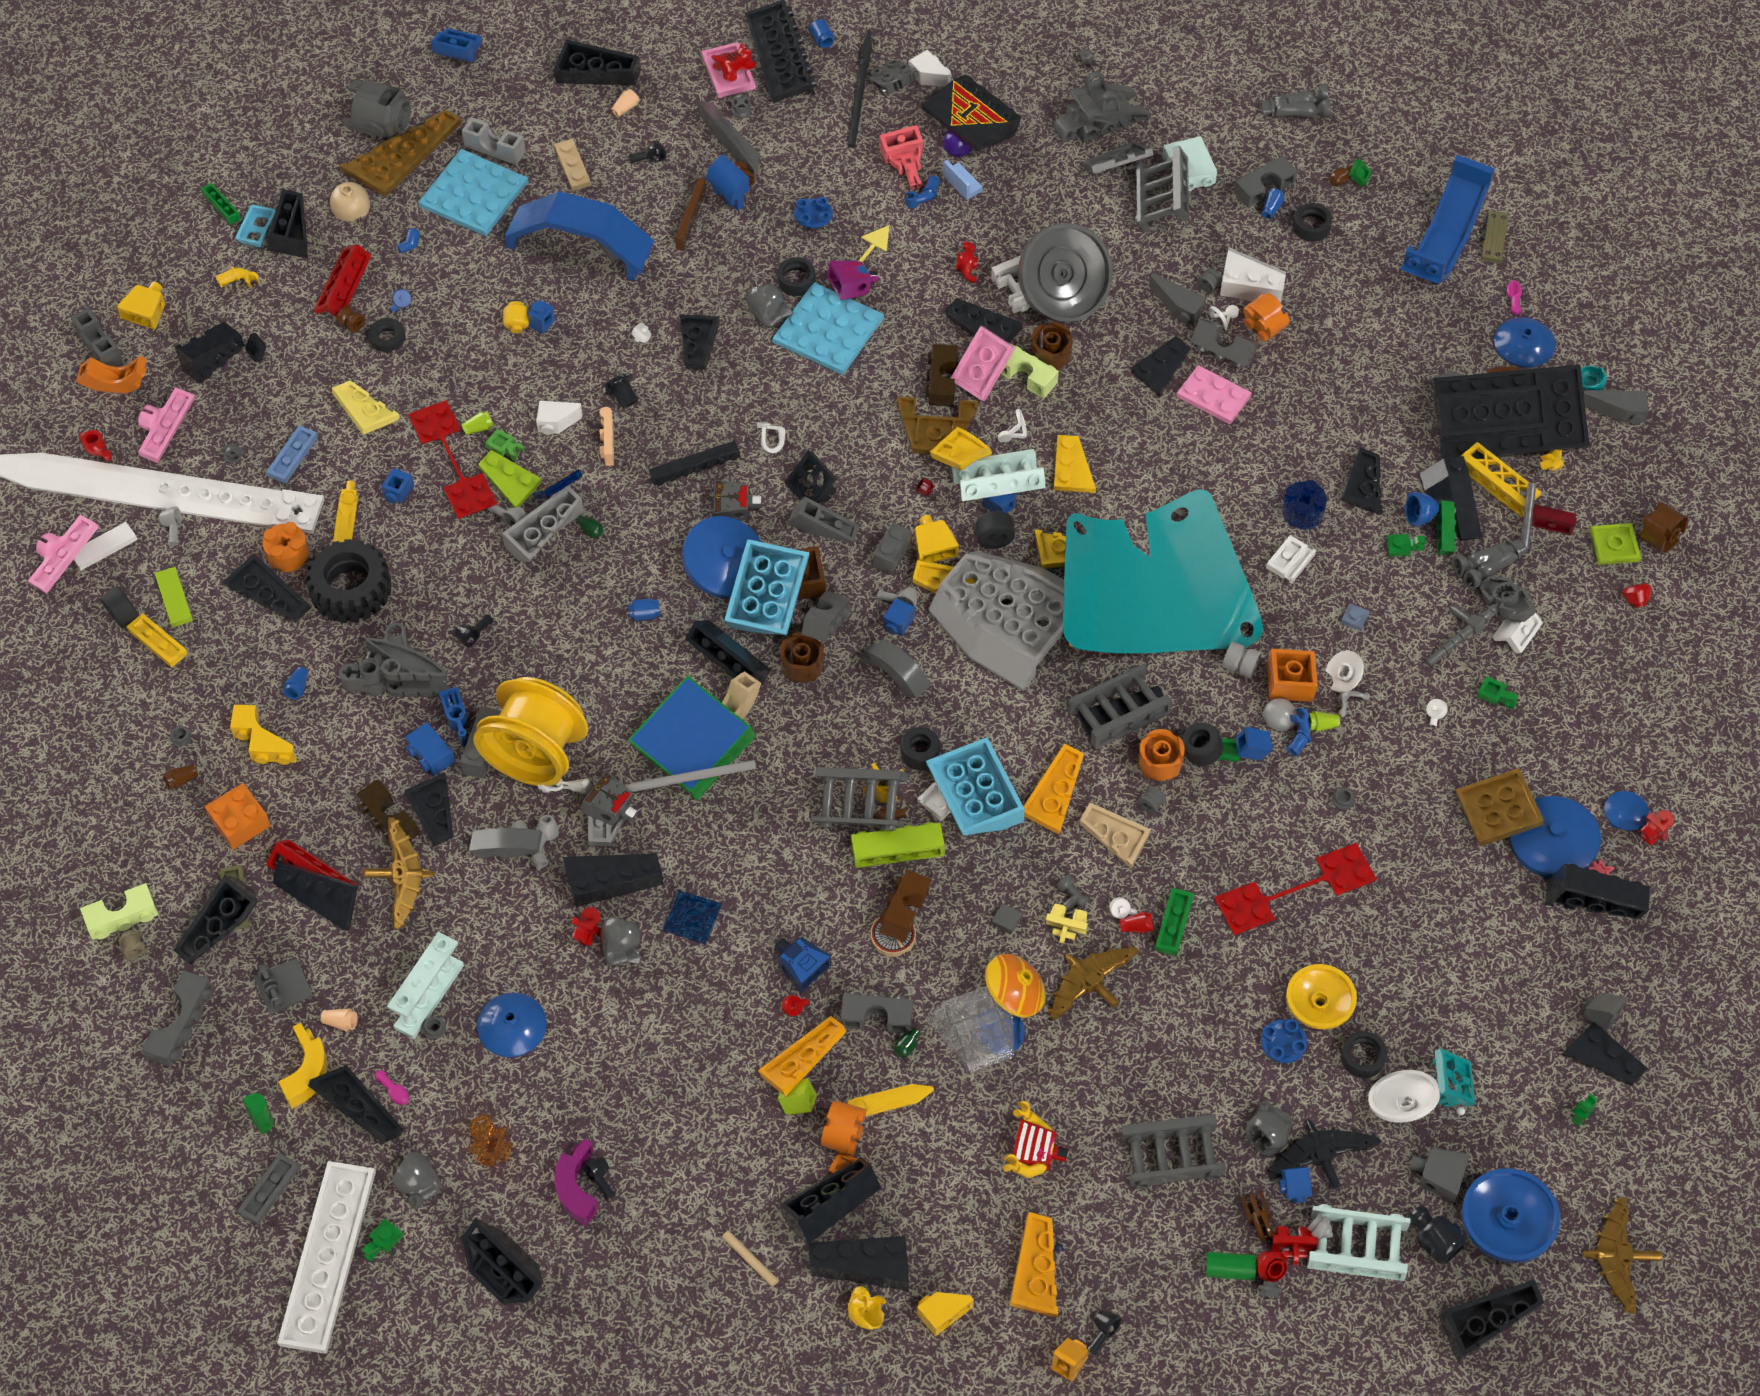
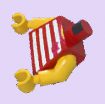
(1033, 1145)

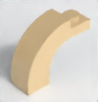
(742, 694)

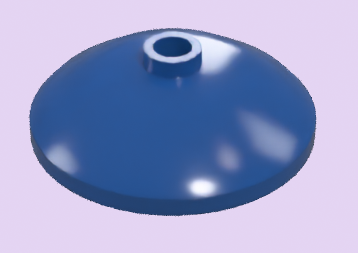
(1523, 349)
(514, 1036)

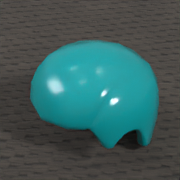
(1593, 378)

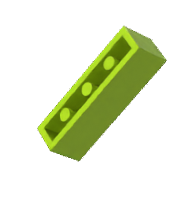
(897, 846)

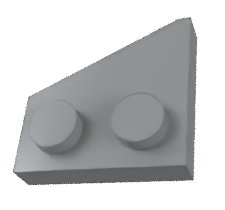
(602, 833)

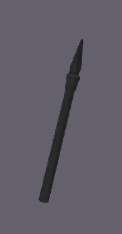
(863, 65)

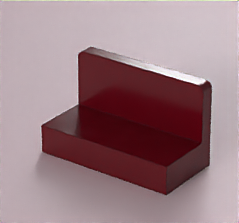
(1553, 519)

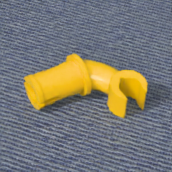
(236, 274)
(1552, 460)

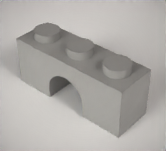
(508, 147)

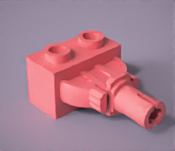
(903, 152)

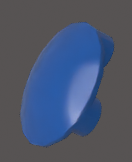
(813, 212)
(1626, 810)
(1284, 1041)

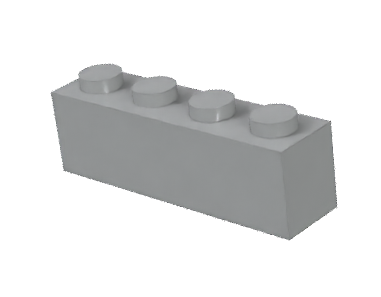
(536, 528)

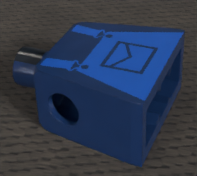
(802, 962)

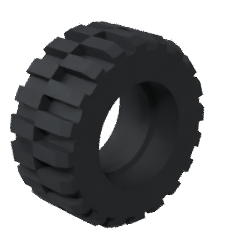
(351, 603)

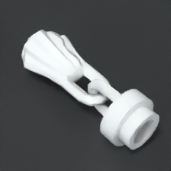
(582, 786)

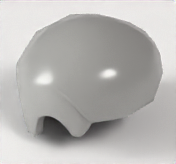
(1278, 714)

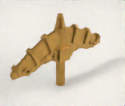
(403, 873)
(1088, 976)
(1617, 1255)

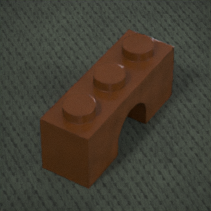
(910, 891)

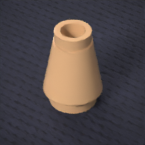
(625, 102)
(340, 1018)

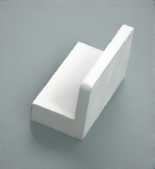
(1517, 632)

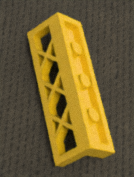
(1506, 493)

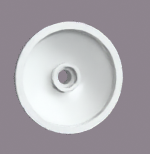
(1404, 1096)

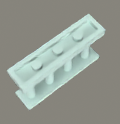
(1000, 475)
(425, 985)
(1368, 1265)

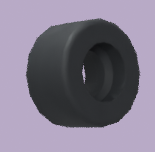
(994, 530)
(119, 607)
(915, 736)
(1207, 754)

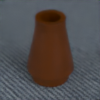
(179, 776)

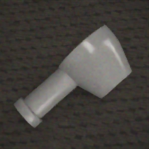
(514, 514)
(167, 519)
(908, 595)
(549, 828)

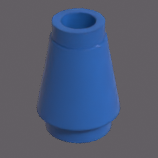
(1272, 202)
(296, 684)

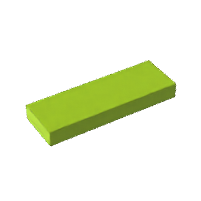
(173, 597)

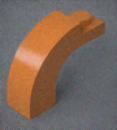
(110, 378)

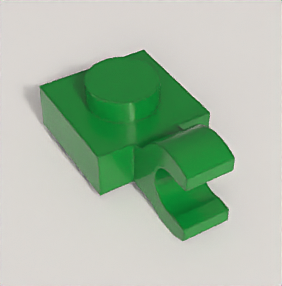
(1402, 546)
(1495, 691)
(382, 1238)

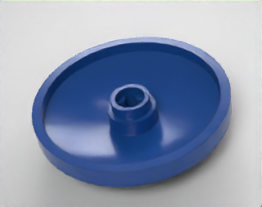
(715, 552)
(1567, 837)
(1510, 1215)

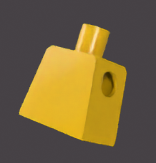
(143, 305)
(934, 540)

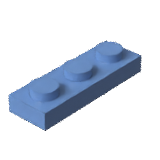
(292, 454)

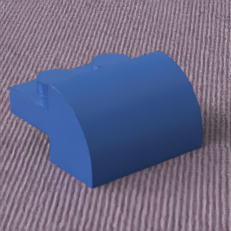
(456, 44)
(728, 181)

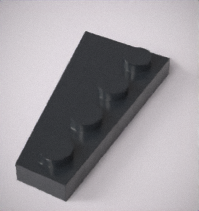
(1120, 707)

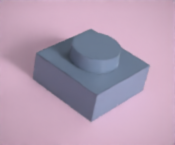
(1355, 617)

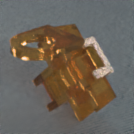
(482, 1137)

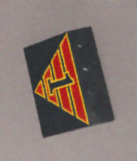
(973, 113)

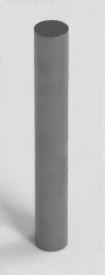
(1528, 514)

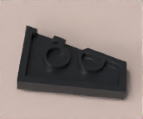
(1161, 365)
(432, 808)
(1603, 1053)

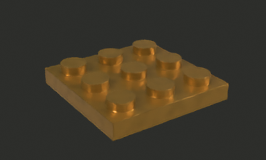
(1499, 807)

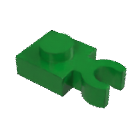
(1584, 1109)

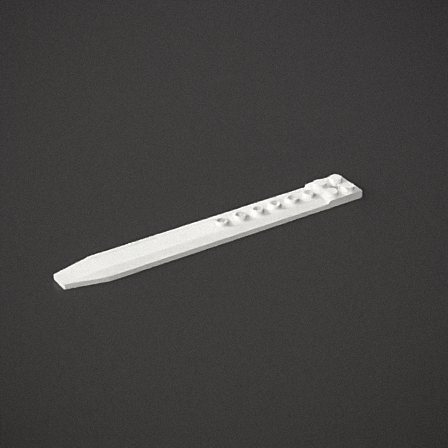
(161, 490)

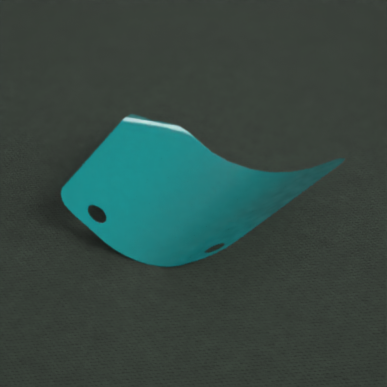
(1172, 601)

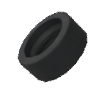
(1312, 234)
(792, 264)
(1360, 1070)

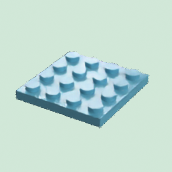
(473, 192)
(828, 328)

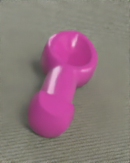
(1514, 292)
(396, 1092)

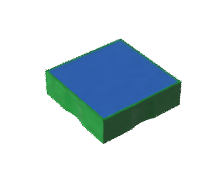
(691, 735)

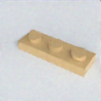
(572, 164)

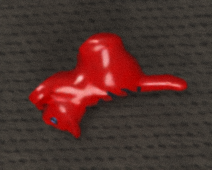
(733, 62)

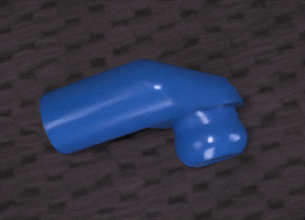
(411, 241)

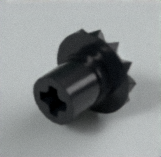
(621, 389)

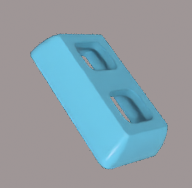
(248, 225)

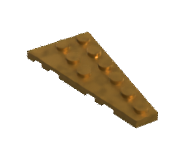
(398, 156)

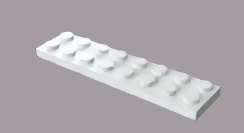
(326, 1257)

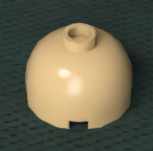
(349, 201)

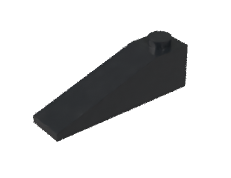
(1451, 482)
(220, 915)

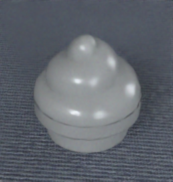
(1321, 1227)

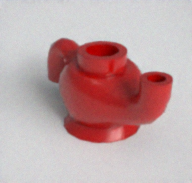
(967, 262)
(94, 444)

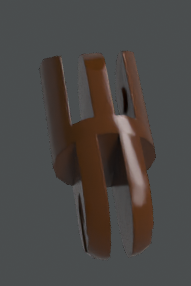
(1259, 1216)

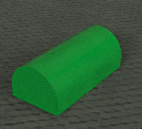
(259, 1112)
(1230, 1266)

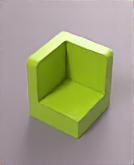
(800, 1099)

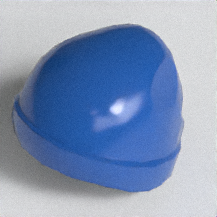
(1420, 509)

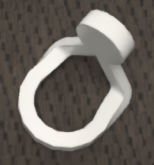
(1231, 312)
(781, 431)
(1006, 436)

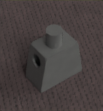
(1441, 1172)

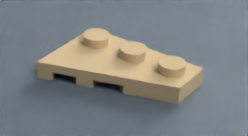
(1115, 832)

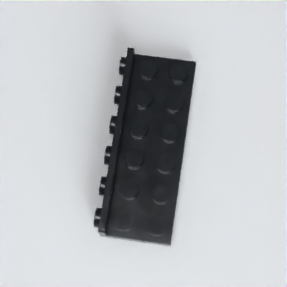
(780, 50)

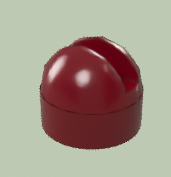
(924, 487)

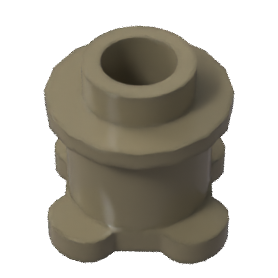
(132, 944)

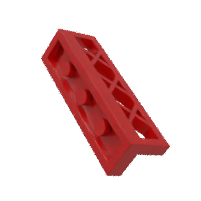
(343, 280)
(302, 858)

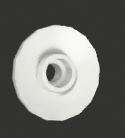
(1340, 666)

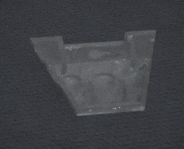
(975, 1029)

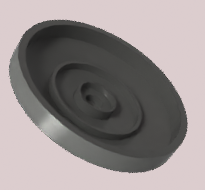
(1065, 272)

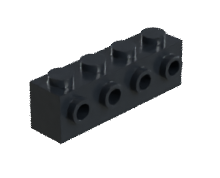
(725, 651)

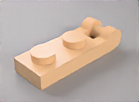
(607, 436)

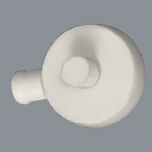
(641, 333)
(1436, 710)
(1121, 908)

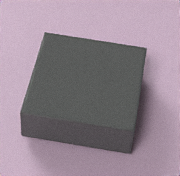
(1007, 918)

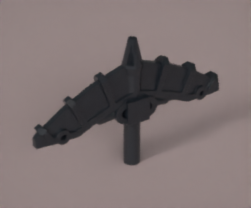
(1321, 1149)

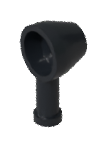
(654, 149)
(465, 632)
(599, 1168)
(1104, 1321)

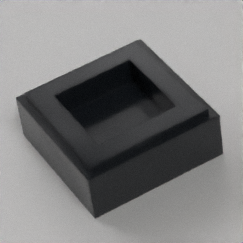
(255, 347)

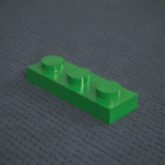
(1174, 922)

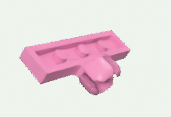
(163, 423)
(60, 552)

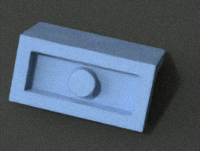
(961, 179)

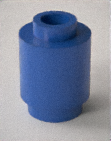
(822, 33)
(644, 609)

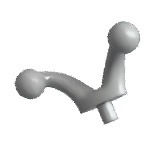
(1345, 695)

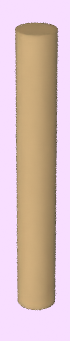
(750, 1258)

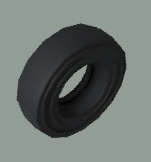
(386, 345)

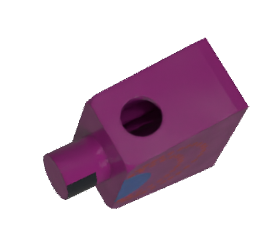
(850, 278)

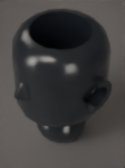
(1437, 1235)

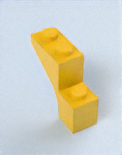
(263, 745)

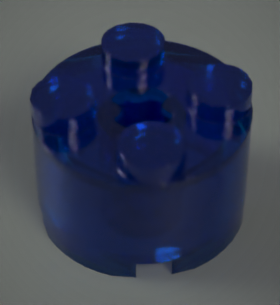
(1304, 504)

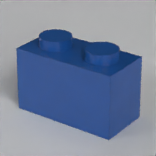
(429, 749)

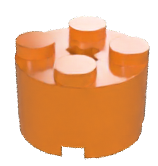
(1265, 316)
(285, 547)
(1161, 755)
(843, 1127)

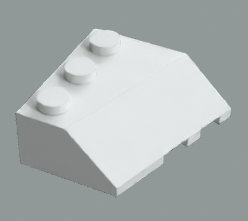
(1249, 277)

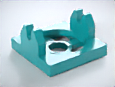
(1449, 1097)

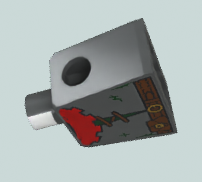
(733, 500)
(609, 801)

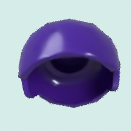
(954, 145)

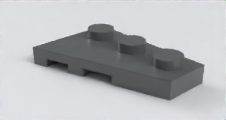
(1116, 157)

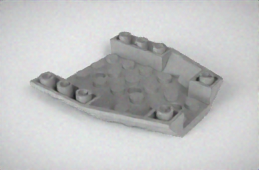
(997, 634)

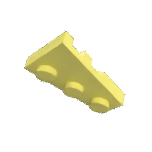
(363, 409)

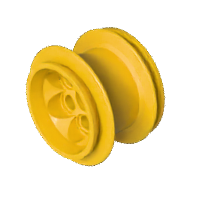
(531, 731)

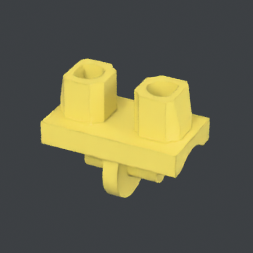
(1057, 919)

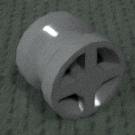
(741, 106)
(1209, 280)
(1152, 799)

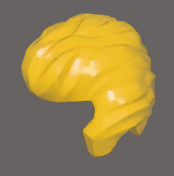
(861, 1302)

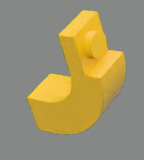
(315, 1064)

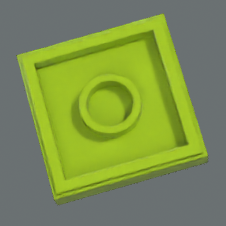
(1615, 544)

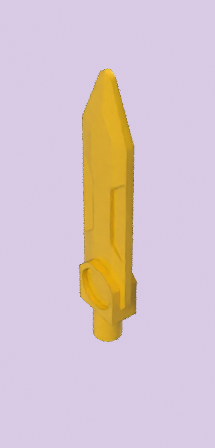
(346, 513)
(892, 1098)

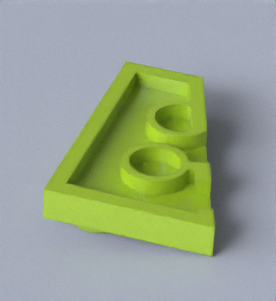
(511, 479)

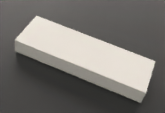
(105, 545)

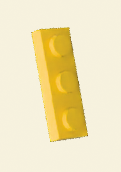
(157, 640)

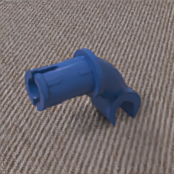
(928, 193)
(1302, 735)

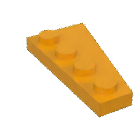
(1054, 791)
(796, 1061)
(1035, 1277)

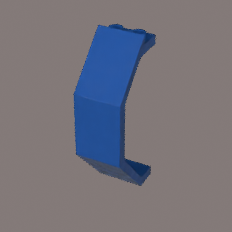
(586, 219)
(1451, 221)

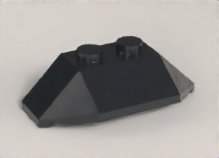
(500, 1264)

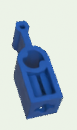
(453, 711)

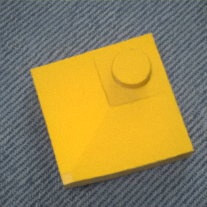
(960, 449)

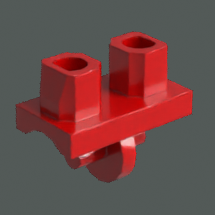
(1657, 827)
(587, 927)
(1294, 1246)

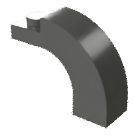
(899, 666)

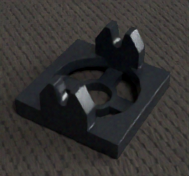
(801, 471)

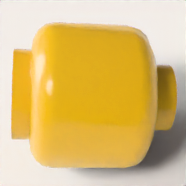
(516, 317)

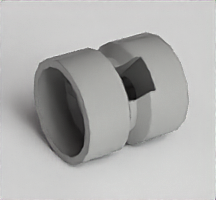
(1240, 659)

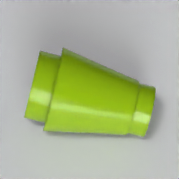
(478, 423)
(1323, 721)

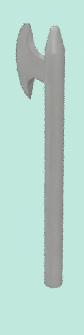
(691, 776)

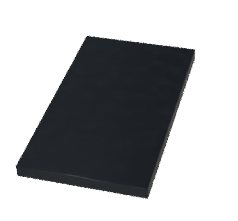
(1512, 411)

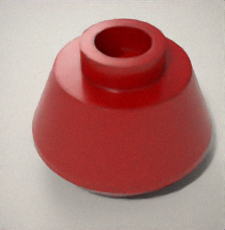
(1637, 594)
(1271, 1266)

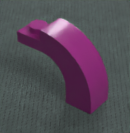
(574, 1201)

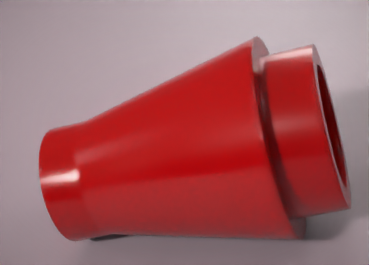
(1137, 923)

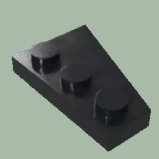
(698, 339)
(1364, 482)

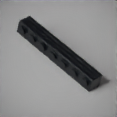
(694, 463)

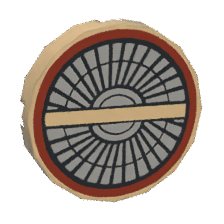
(888, 945)

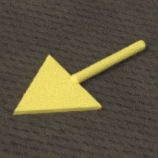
(877, 238)

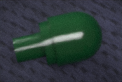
(590, 526)
(906, 1043)

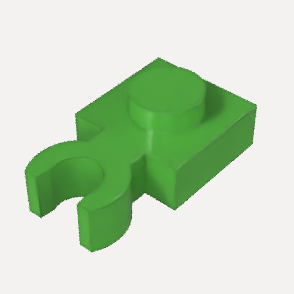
(504, 443)

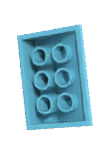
(766, 588)
(977, 788)

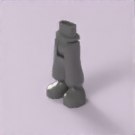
(1299, 104)
(1487, 562)

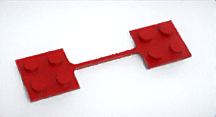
(467, 494)
(1249, 908)

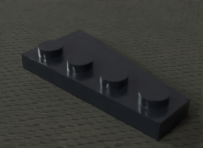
(973, 316)
(266, 588)
(320, 892)
(352, 1098)

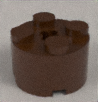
(1052, 344)
(1663, 527)
(801, 658)

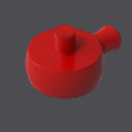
(793, 1005)

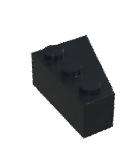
(288, 226)
(210, 351)

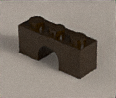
(941, 389)
(374, 801)

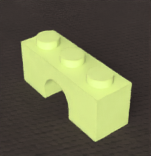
(1041, 376)
(138, 909)

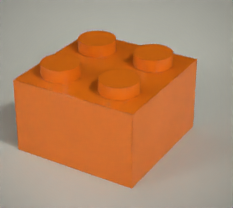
(1292, 675)
(237, 816)

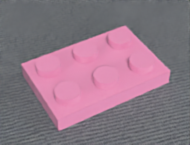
(722, 87)
(982, 363)
(1214, 394)

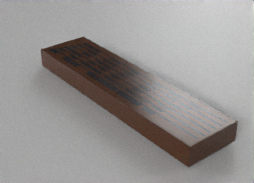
(690, 214)

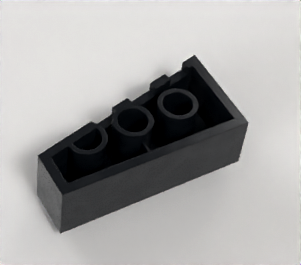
(595, 65)
(610, 876)
(1597, 892)
(830, 1199)
(862, 1261)
(1488, 1316)

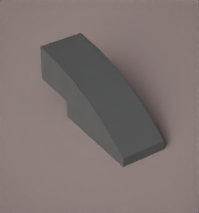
(505, 842)

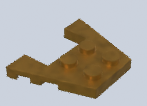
(928, 431)

